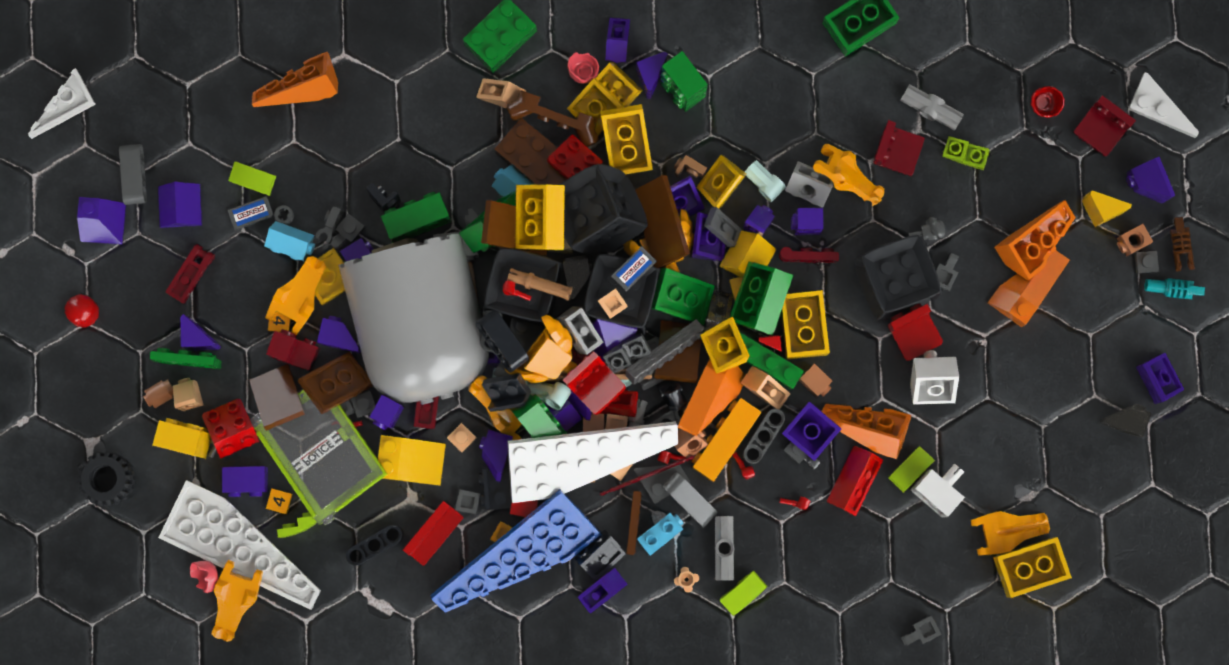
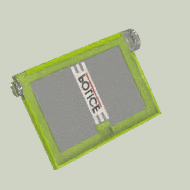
(322, 458)

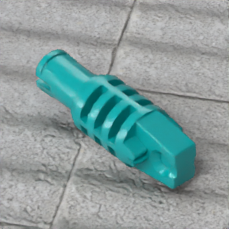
(1174, 288)

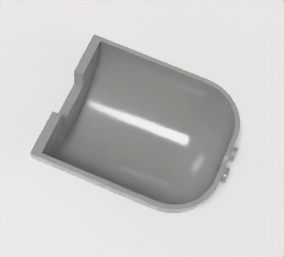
(416, 319)

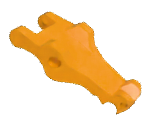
(846, 174)
(297, 296)
(502, 420)
(1007, 531)
(234, 597)

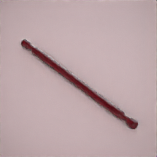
(647, 475)

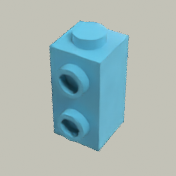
(508, 179)
(289, 241)
(661, 533)

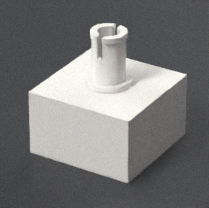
(934, 379)
(938, 491)

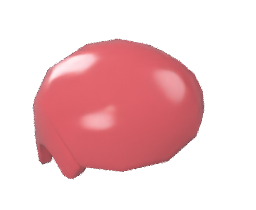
(583, 67)
(206, 574)

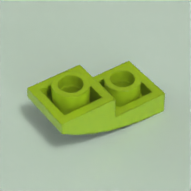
(966, 153)
(252, 178)
(911, 469)
(304, 523)
(743, 593)

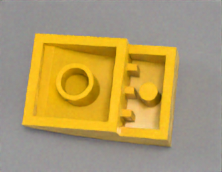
(605, 92)

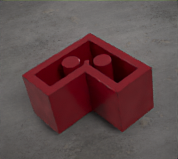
(292, 351)

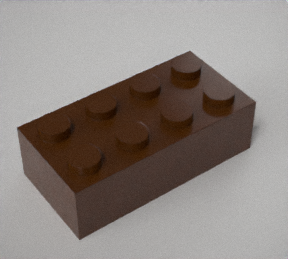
(528, 153)

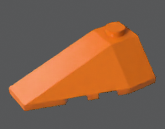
(309, 83)
(1032, 244)
(1022, 297)
(711, 397)
(876, 430)

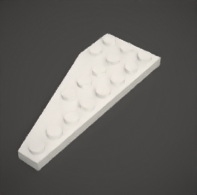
(575, 459)
(218, 533)

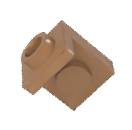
(693, 167)

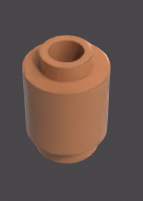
(158, 393)

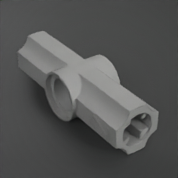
(932, 107)
(724, 533)

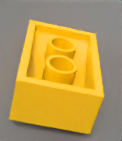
(411, 460)

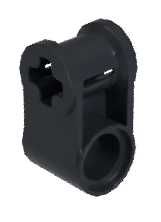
(672, 394)

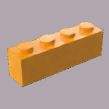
(726, 440)

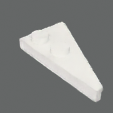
(70, 100)
(1156, 105)

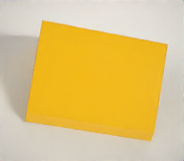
(720, 181)
(1103, 207)
(748, 248)
(725, 346)

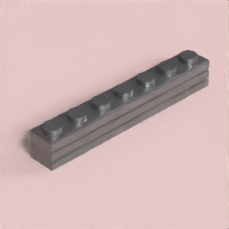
(665, 352)

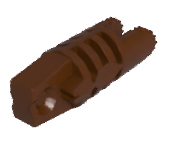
(1181, 244)

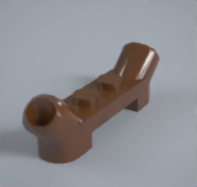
(528, 104)

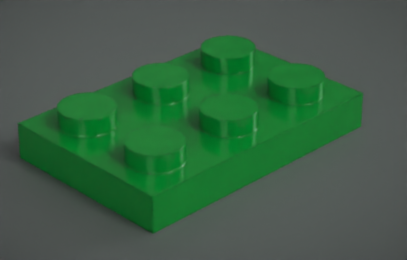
(682, 296)
(185, 358)

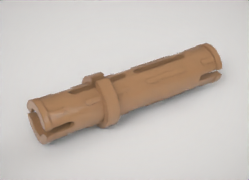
(534, 282)

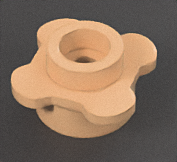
(686, 585)

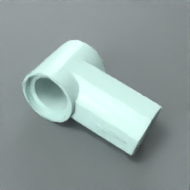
(769, 185)
(551, 394)

